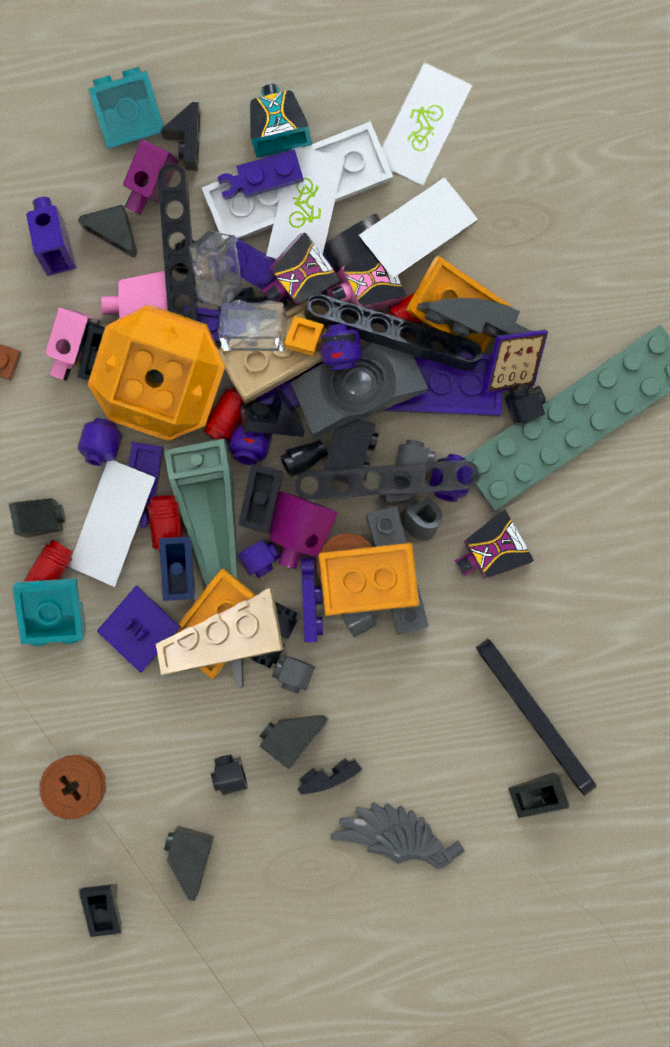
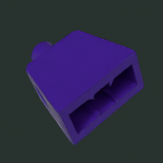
(50, 237)

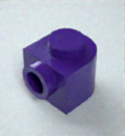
(259, 557)

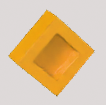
(304, 336)

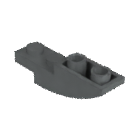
(473, 316)

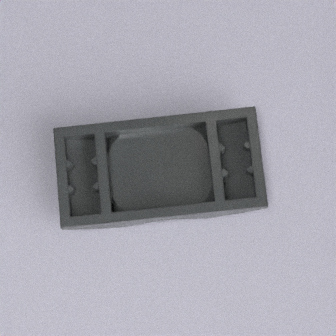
(347, 395)

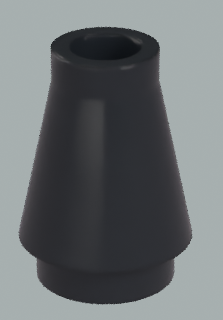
(303, 457)

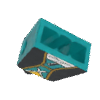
(277, 122)

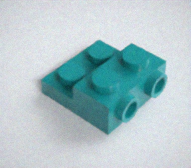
(126, 107)
(49, 612)

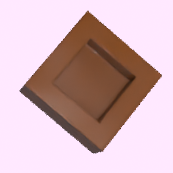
(8, 361)

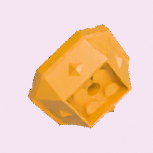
(162, 342)

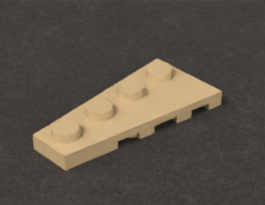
(235, 634)

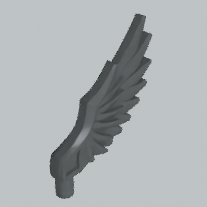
(397, 836)

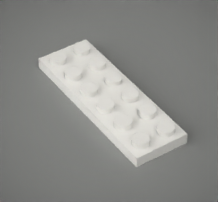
(362, 170)

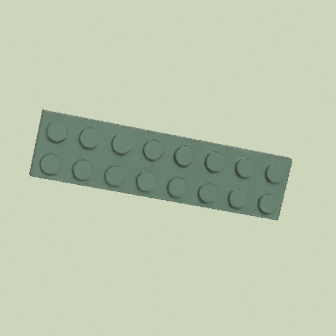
(574, 419)

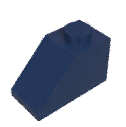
(177, 568)

